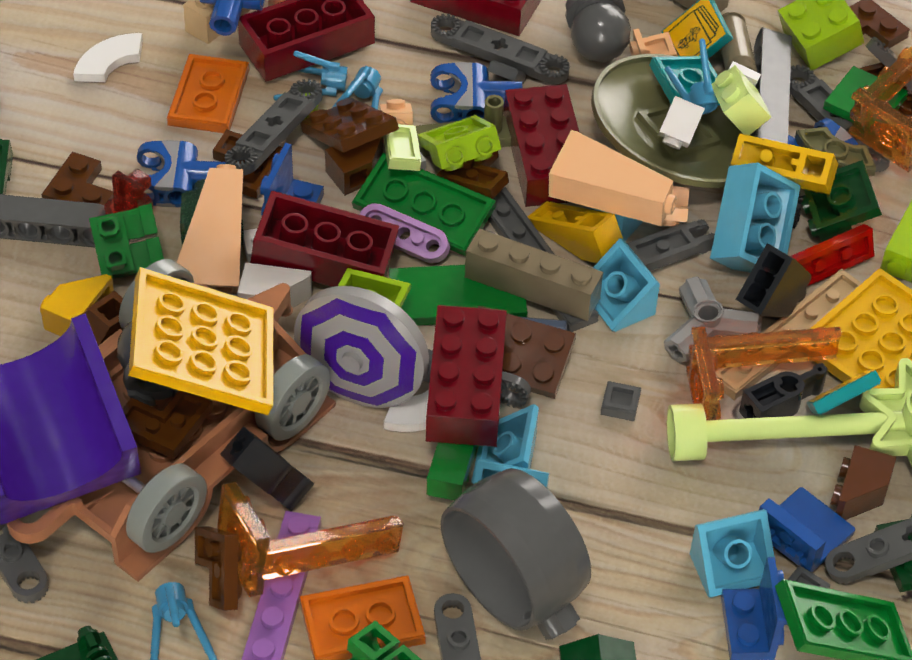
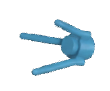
(332, 74)
(365, 85)
(701, 92)
(173, 606)

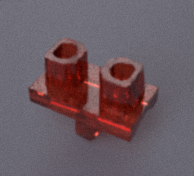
(128, 191)

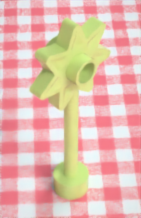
(886, 415)

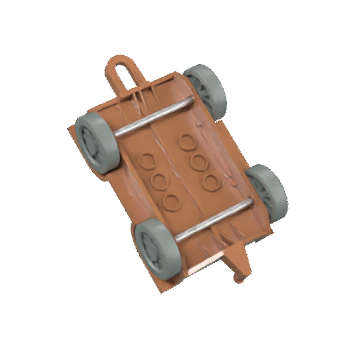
(166, 502)

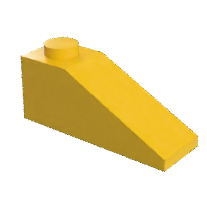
(804, 166)
(577, 229)

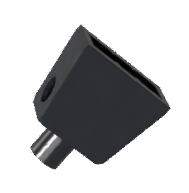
(774, 284)

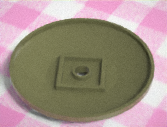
(631, 112)

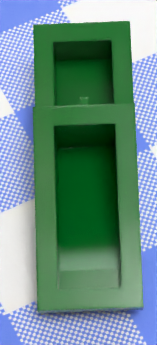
(450, 470)

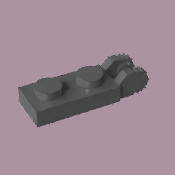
(673, 244)

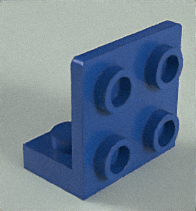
(282, 180)
(806, 528)
(755, 617)

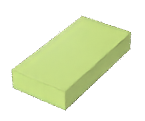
(403, 149)

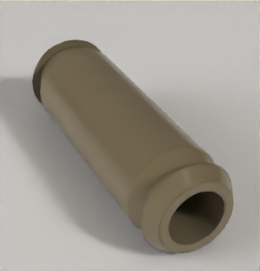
(740, 47)

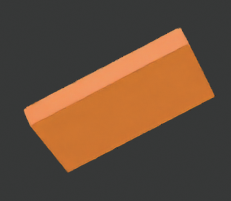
(208, 93)
(341, 613)

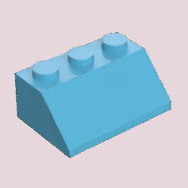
(754, 211)

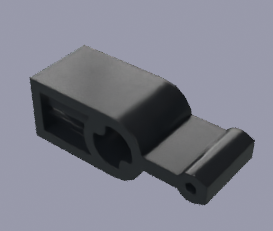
(782, 393)
(266, 468)

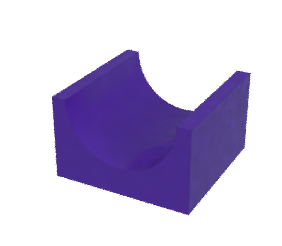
(60, 426)

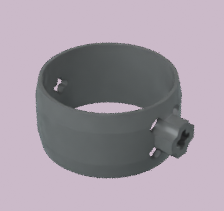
(518, 552)

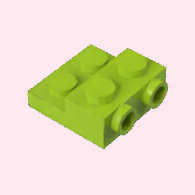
(460, 142)

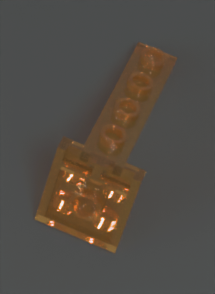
(875, 119)
(750, 349)
(302, 552)

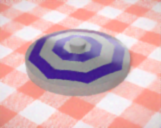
(366, 343)

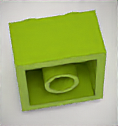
(821, 29)

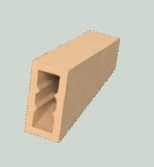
(609, 181)
(214, 233)

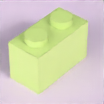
(740, 100)

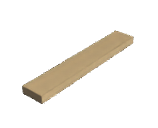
(804, 316)

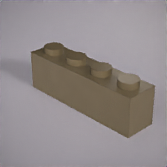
(533, 274)

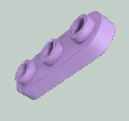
(420, 237)

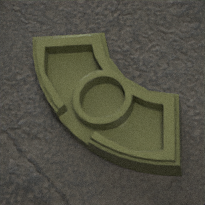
(845, 153)

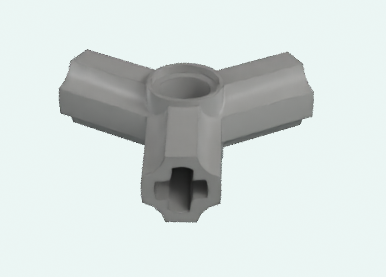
(710, 313)

